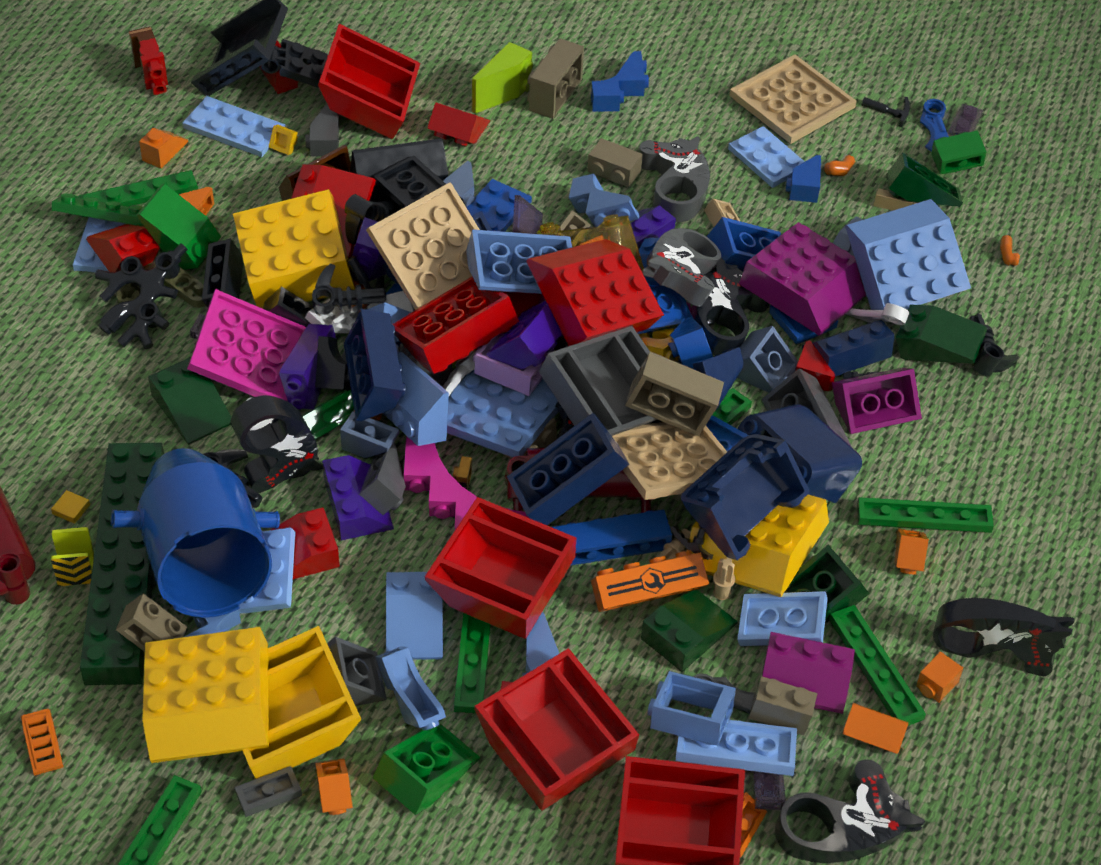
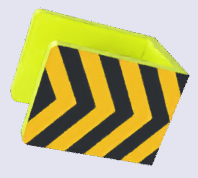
(74, 556)

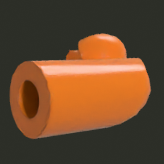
(839, 168)
(1006, 250)

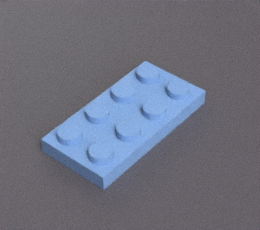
(231, 125)
(745, 747)

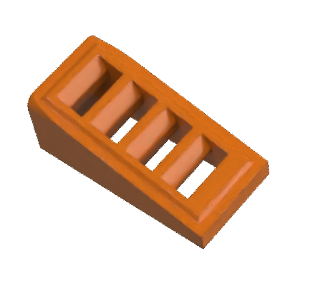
(35, 725)

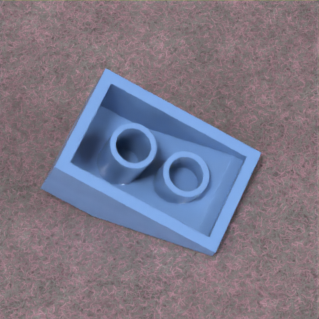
(413, 615)

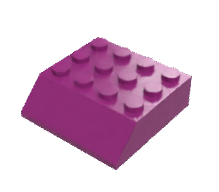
(805, 278)

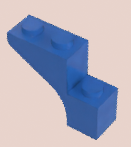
(629, 81)

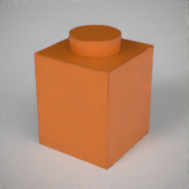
(939, 677)

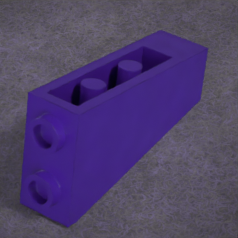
(299, 369)

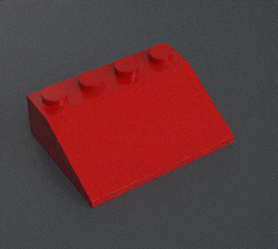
(341, 185)
(455, 324)

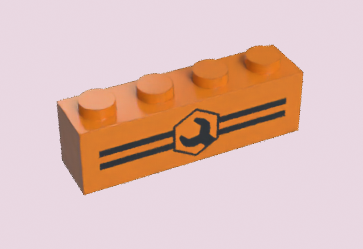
(650, 581)

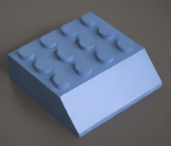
(908, 256)

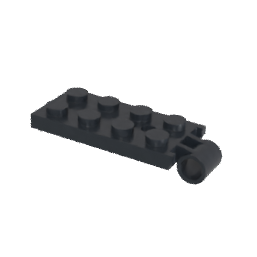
(296, 62)
(408, 181)

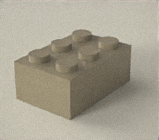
(555, 78)
(674, 393)

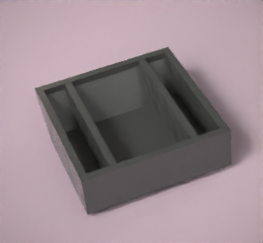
(598, 378)

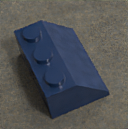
(856, 347)

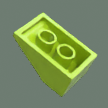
(502, 78)

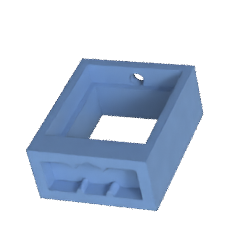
(698, 693)

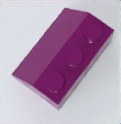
(877, 399)
(812, 666)

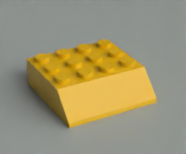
(292, 245)
(776, 546)
(206, 695)
(305, 704)

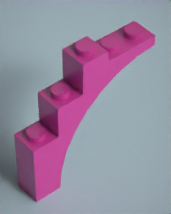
(427, 473)

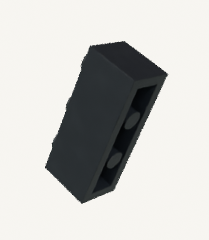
(222, 270)

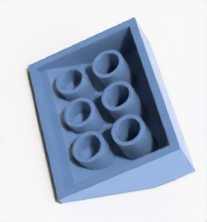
(500, 258)

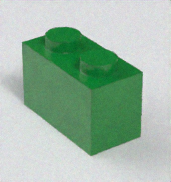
(958, 152)

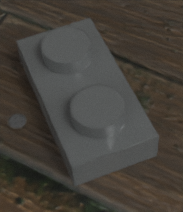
(268, 791)

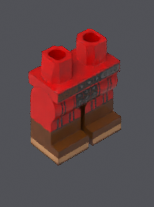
(147, 55)

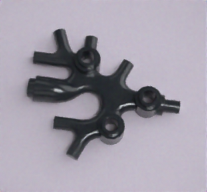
(143, 307)

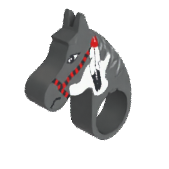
(682, 171)
(682, 261)

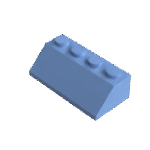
(423, 408)

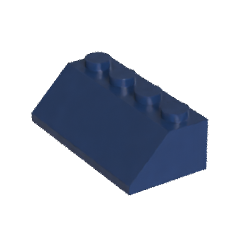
(373, 364)
(567, 470)

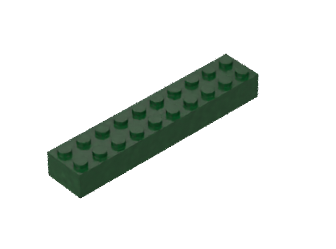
(119, 570)

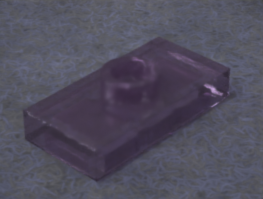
(768, 790)

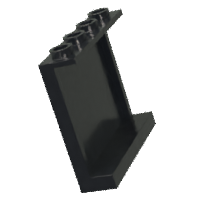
(243, 46)

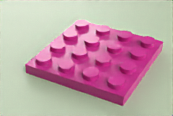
(244, 346)

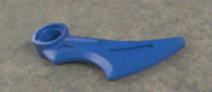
(934, 121)

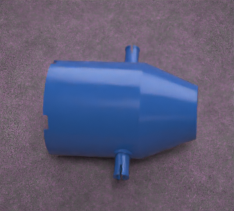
(201, 534)

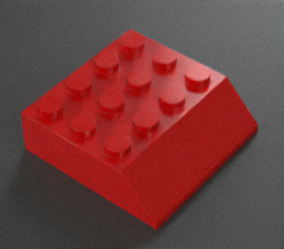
(368, 81)
(595, 290)
(501, 567)
(555, 728)
(679, 814)

